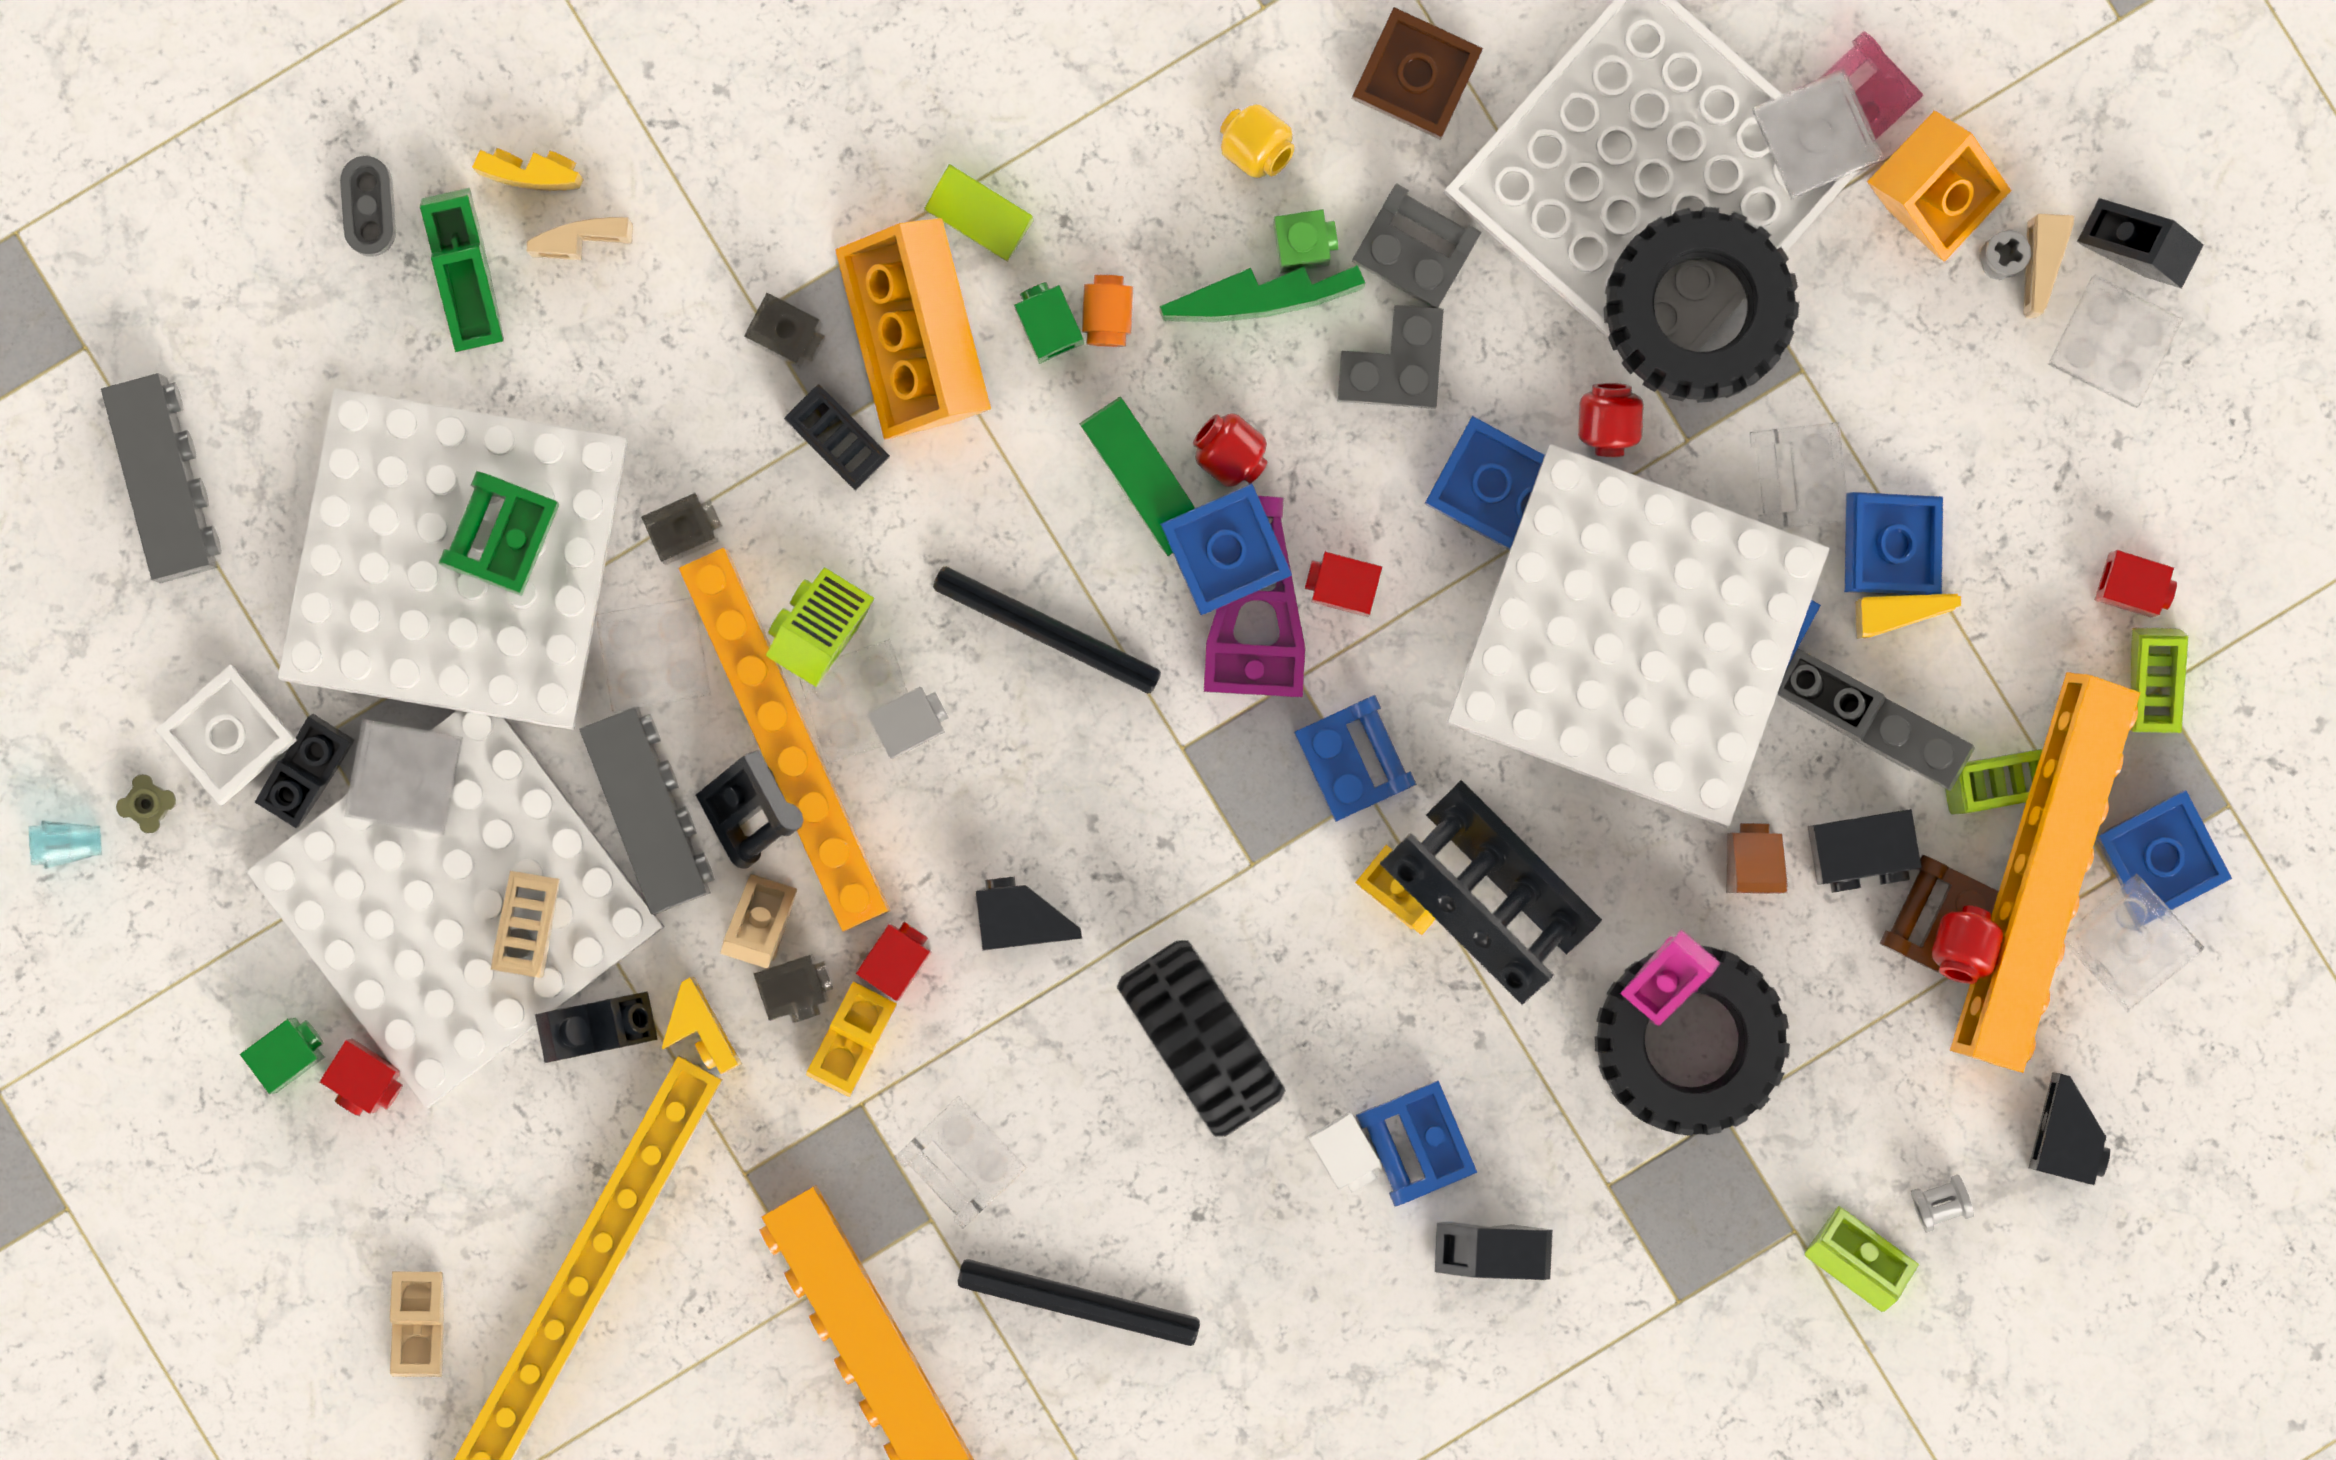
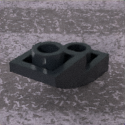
(304, 771)

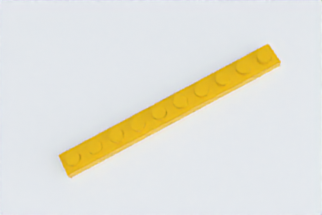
(591, 1263)

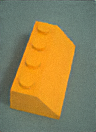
(913, 328)

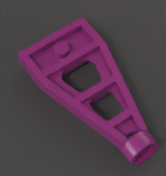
(1259, 668)

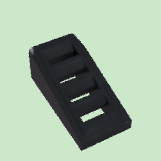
(806, 407)

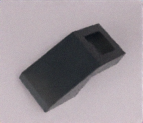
(596, 1027)
(1493, 1251)

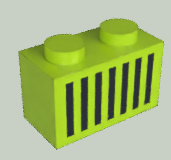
(818, 626)

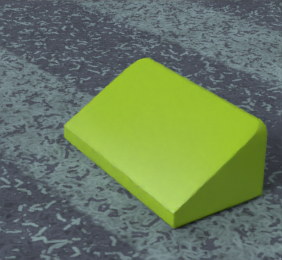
(978, 213)
(1861, 1259)

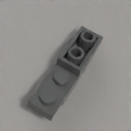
(1874, 720)

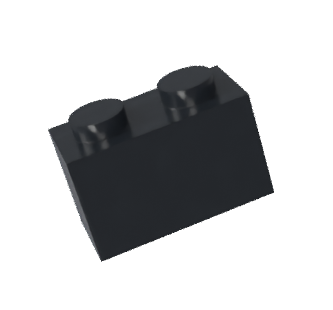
(1863, 849)

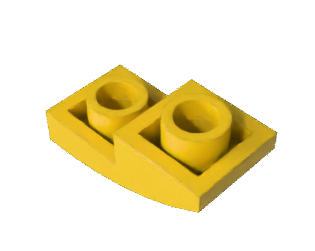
(541, 173)

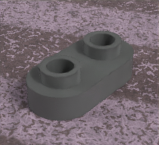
(367, 207)

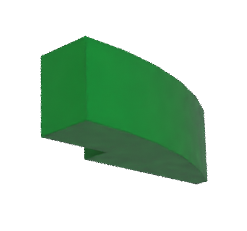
(461, 269)
(1137, 467)

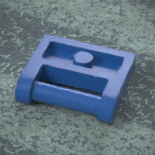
(1339, 765)
(1432, 1136)

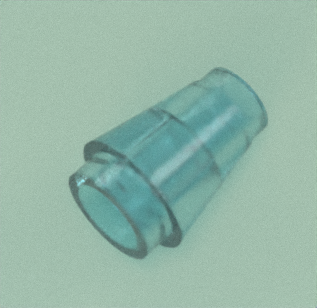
(63, 843)

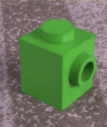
(1304, 240)

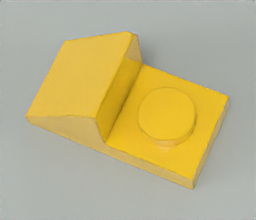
(1393, 896)
(694, 1014)

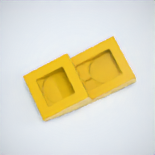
(851, 1039)

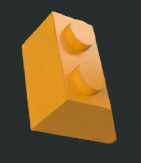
(1940, 184)

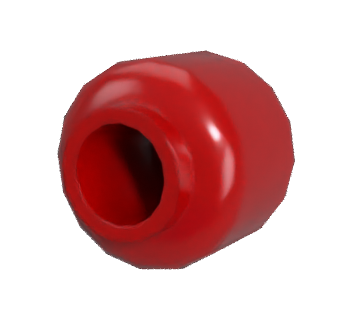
(1610, 419)
(1230, 450)
(1967, 945)

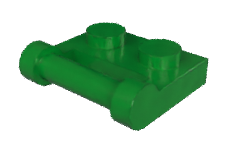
(513, 540)

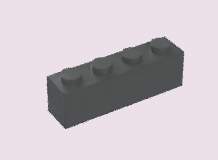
(160, 477)
(646, 811)

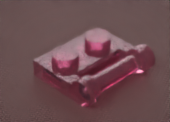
(1887, 92)

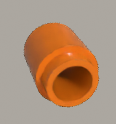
(1107, 311)

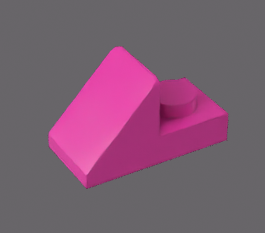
(1669, 977)

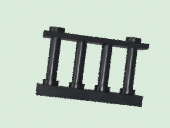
(1514, 869)

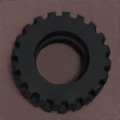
(1738, 248)
(1201, 1038)
(1706, 1107)

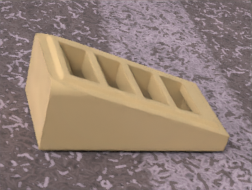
(2048, 240)
(536, 966)

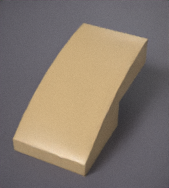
(567, 240)
(417, 1324)

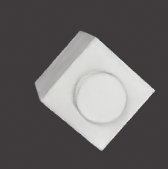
(1346, 1153)

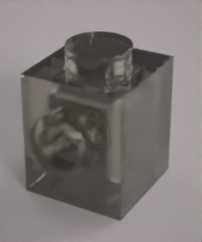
(785, 331)
(682, 527)
(794, 988)

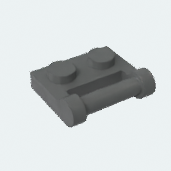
(1408, 261)

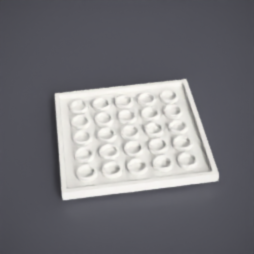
(1627, 132)
(396, 624)
(1638, 636)
(414, 915)

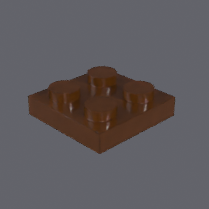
(1417, 73)

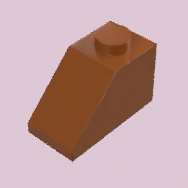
(1755, 861)

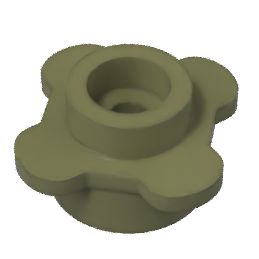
(160, 801)

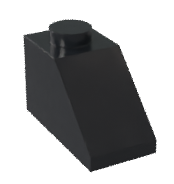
(2141, 242)
(1019, 917)
(2069, 1136)

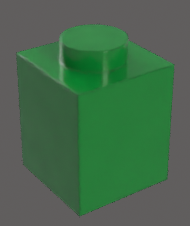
(1048, 321)
(284, 1054)

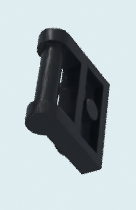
(739, 796)

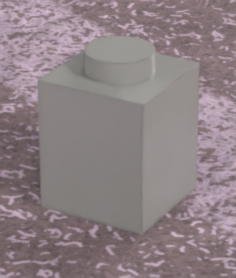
(908, 721)

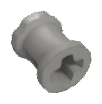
(2020, 252)
(1953, 1191)

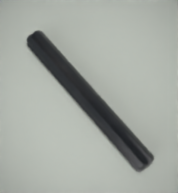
(1046, 629)
(1078, 1302)

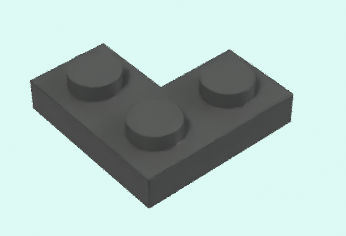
(1405, 375)

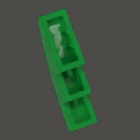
(1242, 298)

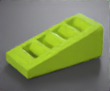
(2177, 660)
(1970, 791)

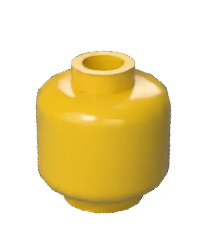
(1256, 141)

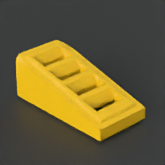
(1888, 613)

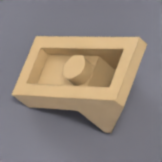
(759, 921)

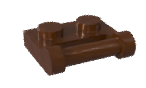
(1960, 892)

